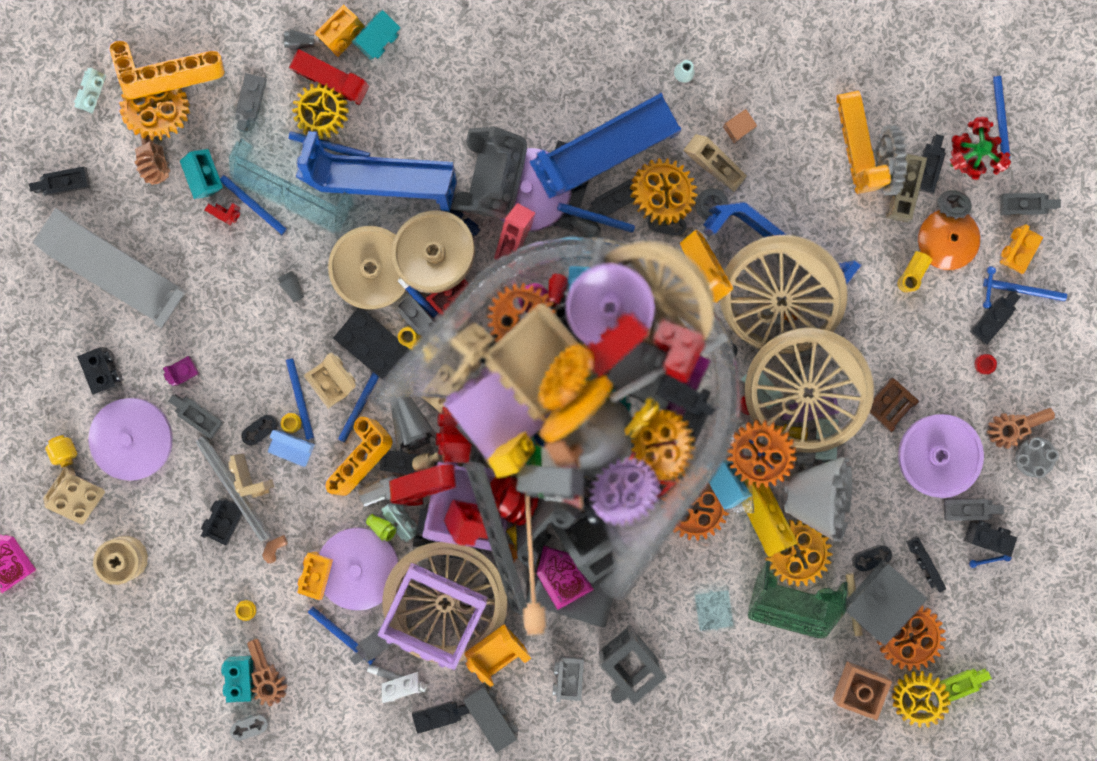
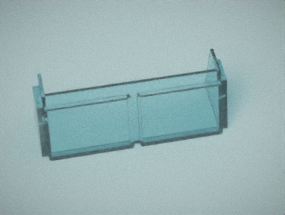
(283, 192)

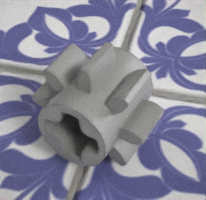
(806, 460)

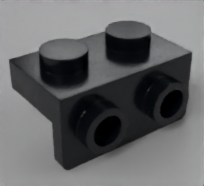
(222, 521)

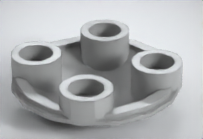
(1036, 457)

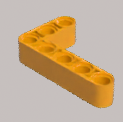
(163, 75)
(859, 150)

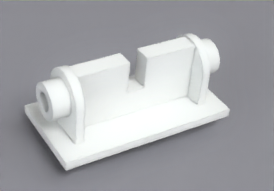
(401, 687)

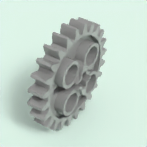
(892, 153)

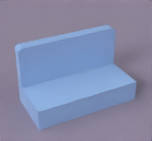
(290, 447)

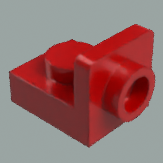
(220, 212)

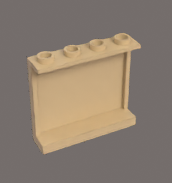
(526, 355)

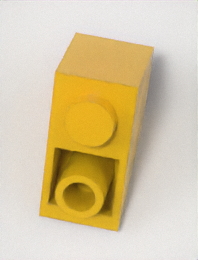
(511, 455)

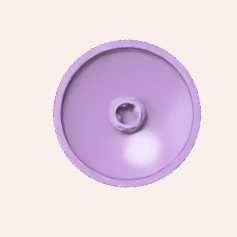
(534, 197)
(603, 296)
(130, 439)
(940, 455)
(358, 568)

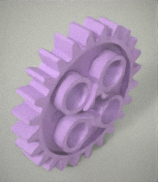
(642, 491)

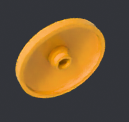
(586, 401)

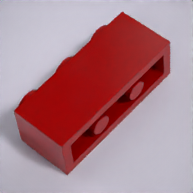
(617, 342)

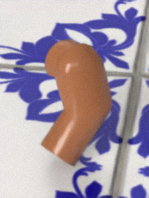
(271, 547)

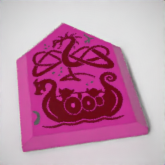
(13, 563)
(561, 577)

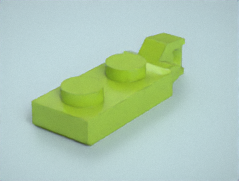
(964, 683)

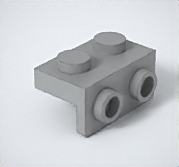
(569, 678)

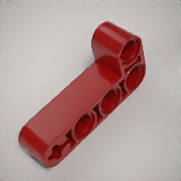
(315, 70)
(413, 487)

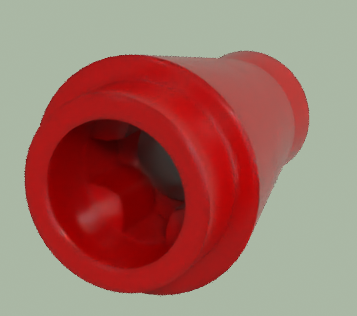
(556, 288)

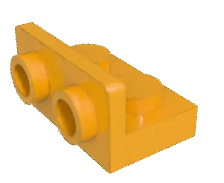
(340, 30)
(1021, 249)
(314, 575)

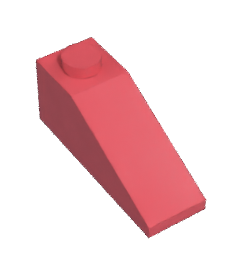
(514, 230)

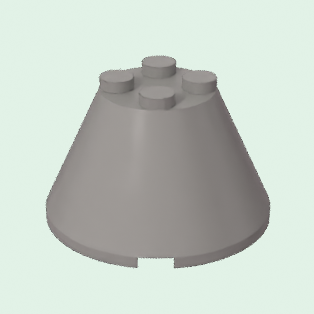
(602, 437)
(822, 497)

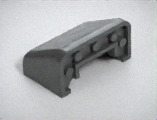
(495, 173)
(557, 512)
(590, 608)

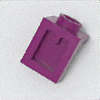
(180, 371)

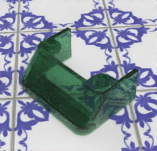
(795, 609)

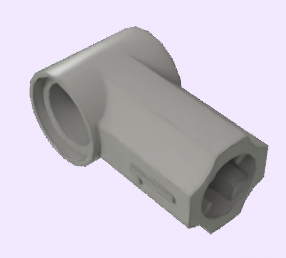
(376, 492)

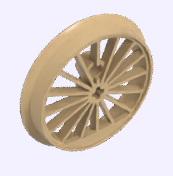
(810, 257)
(667, 301)
(849, 360)
(399, 571)

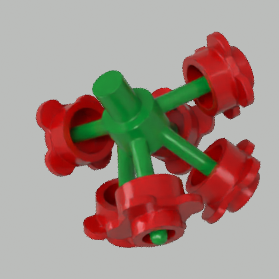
(987, 146)

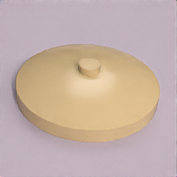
(433, 251)
(364, 269)

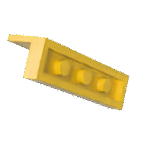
(769, 521)

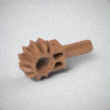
(151, 161)
(1017, 426)
(265, 675)

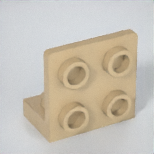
(72, 496)

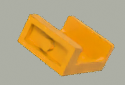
(495, 653)

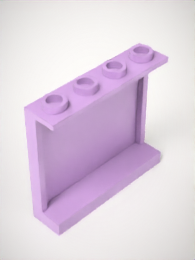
(490, 412)
(439, 504)

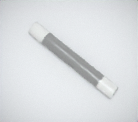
(385, 673)

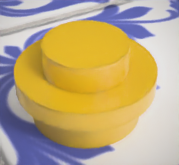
(291, 423)
(245, 610)

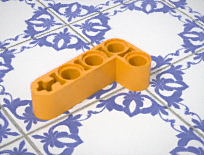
(699, 251)
(342, 481)

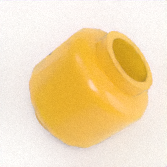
(61, 451)

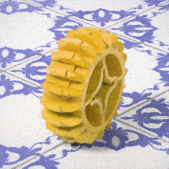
(317, 118)
(933, 712)

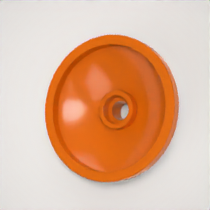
(936, 241)

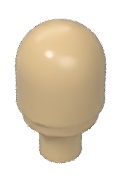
(425, 461)

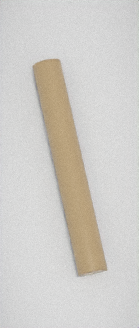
(851, 588)

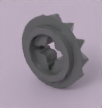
(705, 197)
(948, 198)

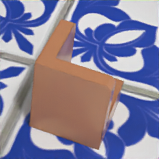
(739, 126)
(562, 453)

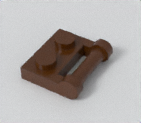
(887, 399)

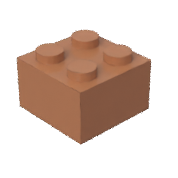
(862, 690)

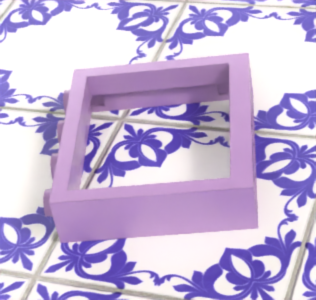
(448, 587)

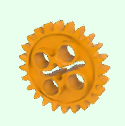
(161, 122)
(645, 192)
(565, 377)
(665, 464)
(814, 543)

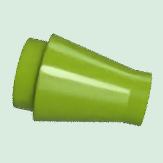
(382, 528)

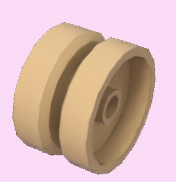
(120, 560)

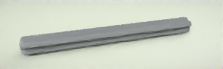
(228, 481)

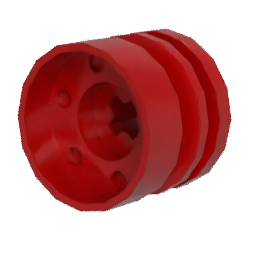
(509, 501)

